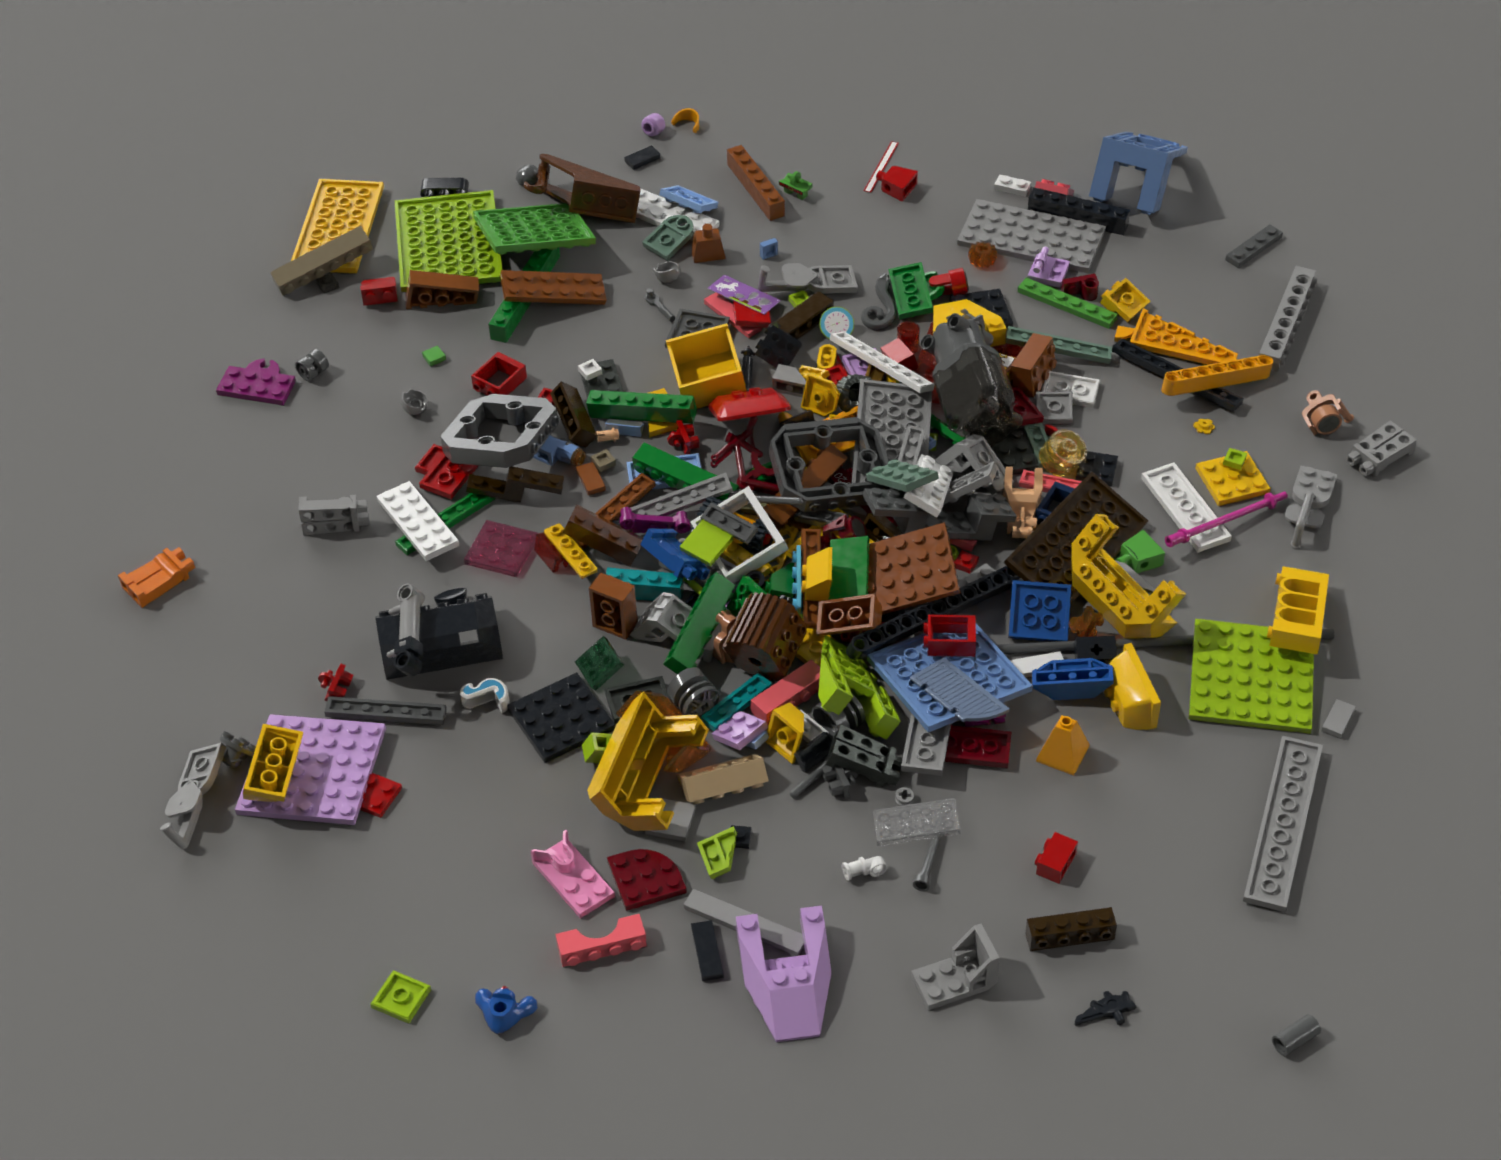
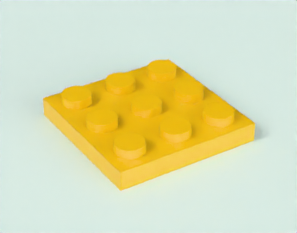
(1230, 484)

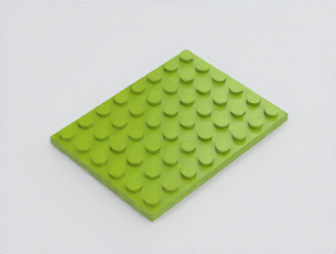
(444, 237)

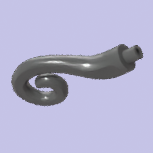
(882, 286)

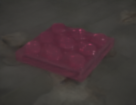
(501, 548)

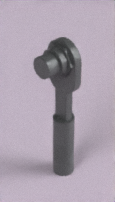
(653, 299)

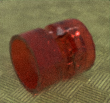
(909, 334)

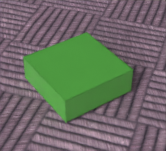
(434, 355)

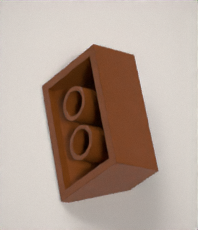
(848, 614)

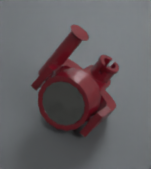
(846, 528)

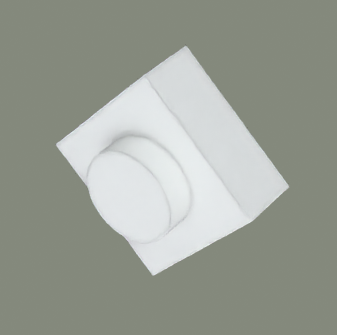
(590, 369)

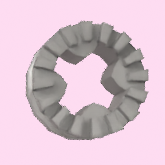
(902, 791)

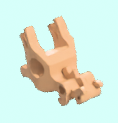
(1024, 503)

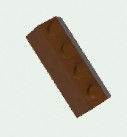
(603, 535)

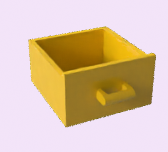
(706, 364)

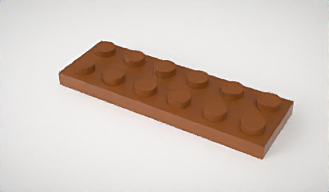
(552, 287)

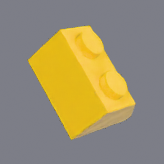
(817, 575)

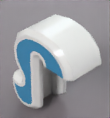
(486, 691)

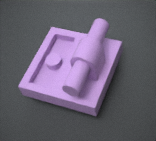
(1048, 269)

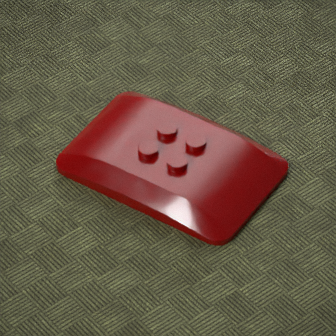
(748, 404)

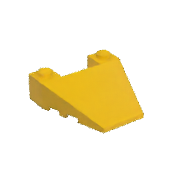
(993, 322)

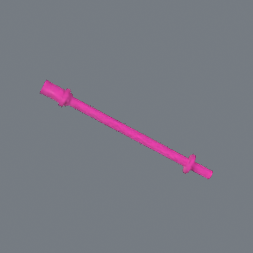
(1184, 535)

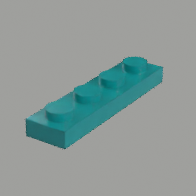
(735, 702)

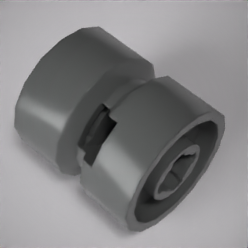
(312, 364)

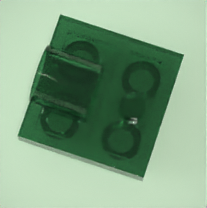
(599, 663)

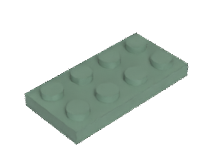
(901, 475)

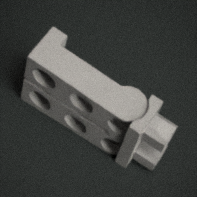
(1381, 449)
(332, 515)

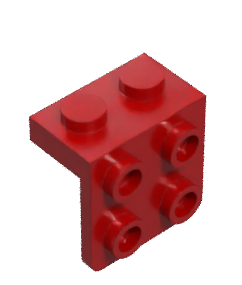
(379, 291)

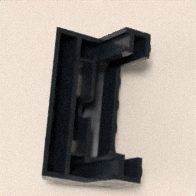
(441, 637)

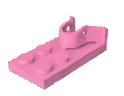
(572, 877)

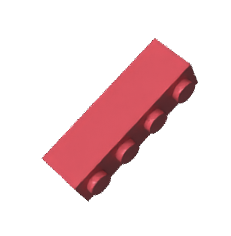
(793, 689)

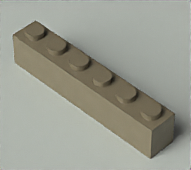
(321, 260)

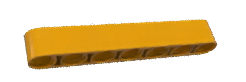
(1217, 375)

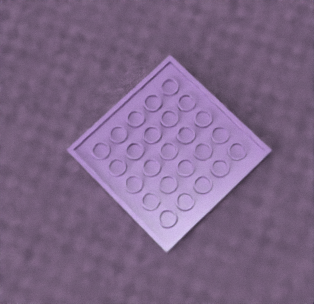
(327, 773)

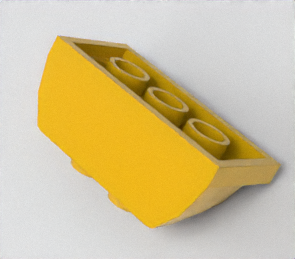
(1132, 692)
(272, 764)

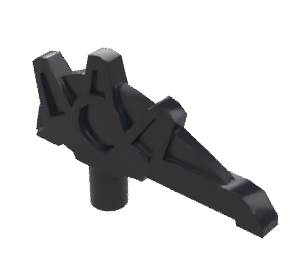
(1109, 1006)

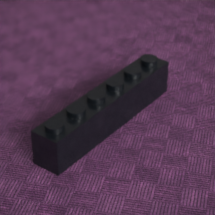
(1114, 218)

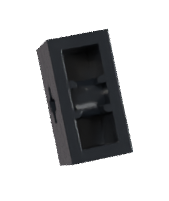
(1103, 644)

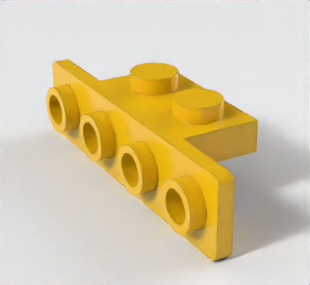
(570, 551)

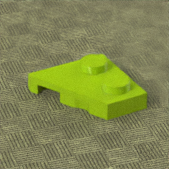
(718, 852)

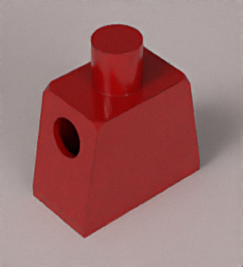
(898, 181)

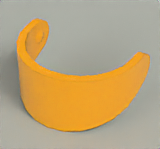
(687, 114)

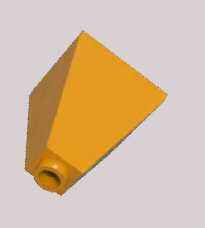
(1064, 746)

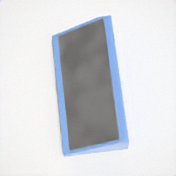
(625, 427)

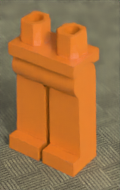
(157, 576)

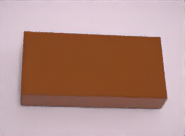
(590, 478)

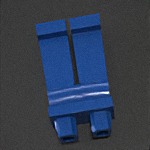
(666, 549)

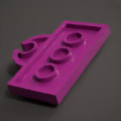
(257, 383)

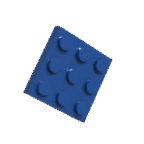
(1039, 611)

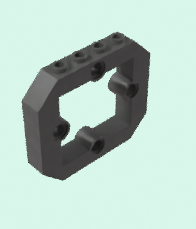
(462, 448)
(790, 468)

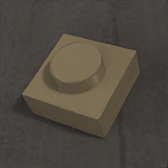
(603, 460)

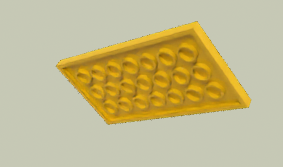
(335, 210)

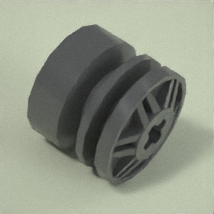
(693, 692)
(851, 717)

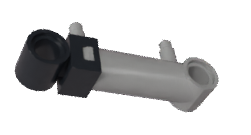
(408, 648)

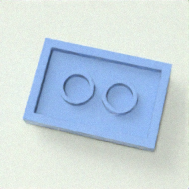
(688, 198)

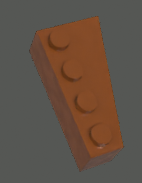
(440, 289)

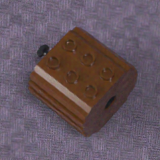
(765, 636)

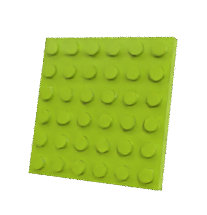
(1247, 681)

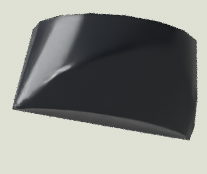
(451, 596)

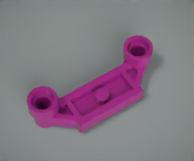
(642, 523)

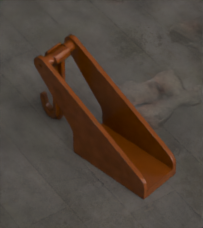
(592, 191)

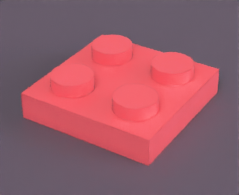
(1059, 188)

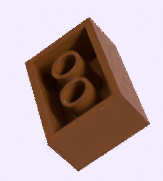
(1033, 364)
(613, 605)

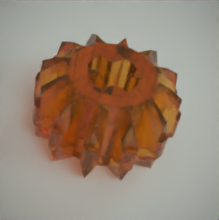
(982, 254)

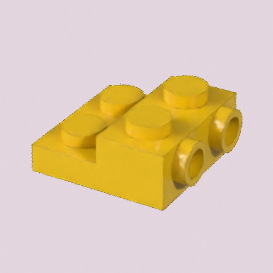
(1124, 299)

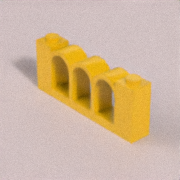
(1299, 610)

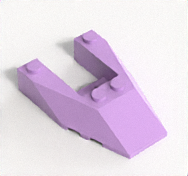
(788, 989)

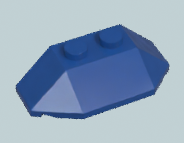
(1072, 678)

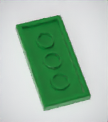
(849, 567)

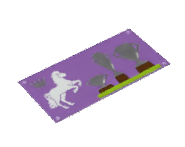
(744, 294)

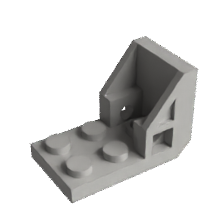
(977, 454)
(662, 619)
(968, 971)

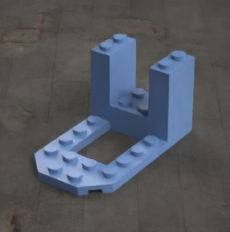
(1144, 153)

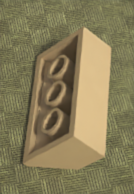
(723, 778)

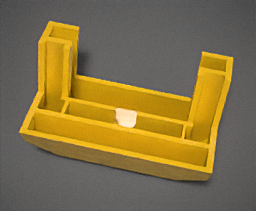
(1115, 591)
(634, 760)

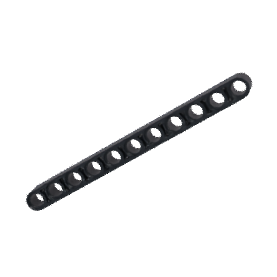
(990, 586)

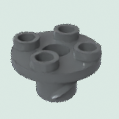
(236, 749)

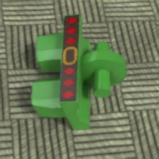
(796, 184)

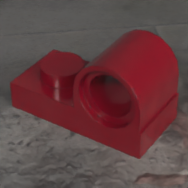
(1084, 285)

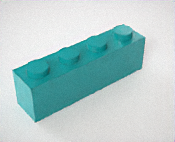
(649, 583)

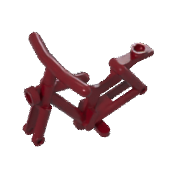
(734, 445)

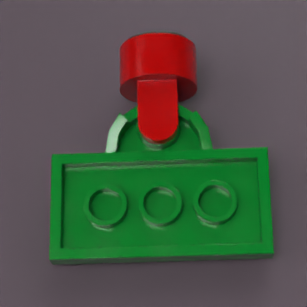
(916, 289)

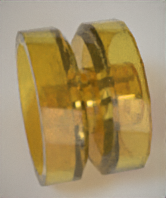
(1063, 452)

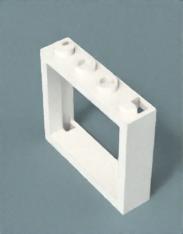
(733, 504)

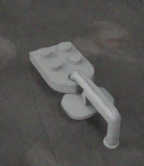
(816, 278)
(1310, 492)
(195, 781)

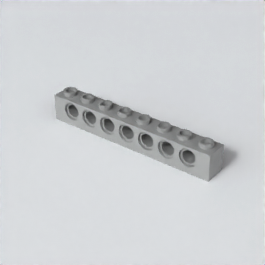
(1288, 315)

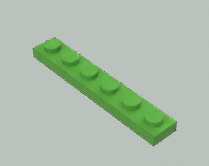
(1067, 303)

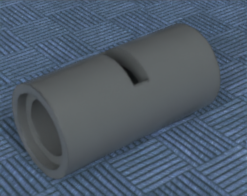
(1296, 1034)

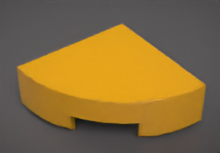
(1123, 333)

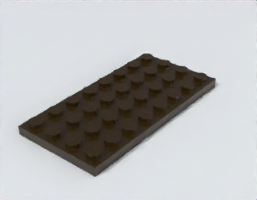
(1047, 550)

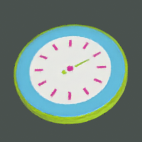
(836, 320)

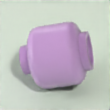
(653, 124)

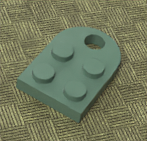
(670, 236)

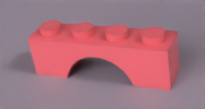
(577, 948)

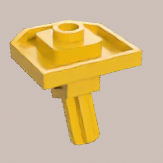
(820, 395)

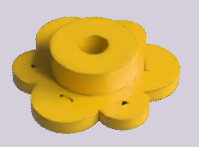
(1204, 426)

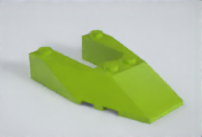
(843, 677)

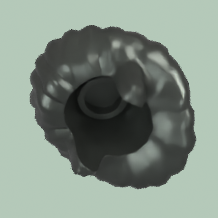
(849, 391)

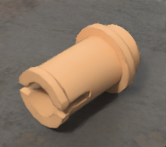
(607, 435)

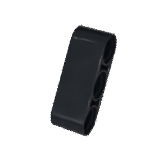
(443, 186)

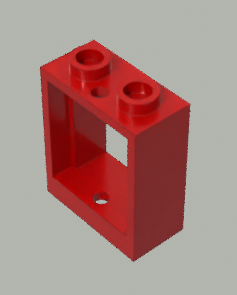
(505, 364)
(950, 624)

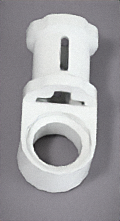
(864, 867)

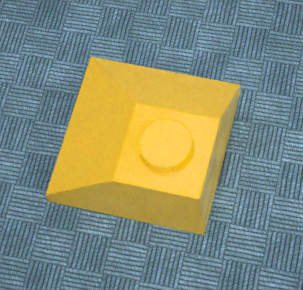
(786, 730)

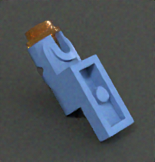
(562, 450)

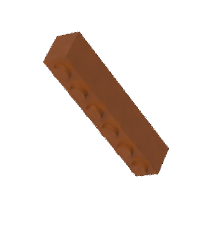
(755, 182)
(815, 475)

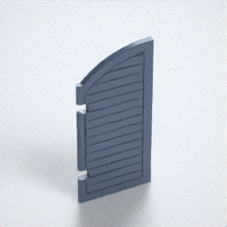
(958, 692)

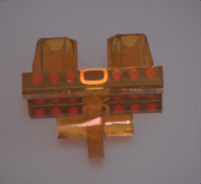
(1086, 623)

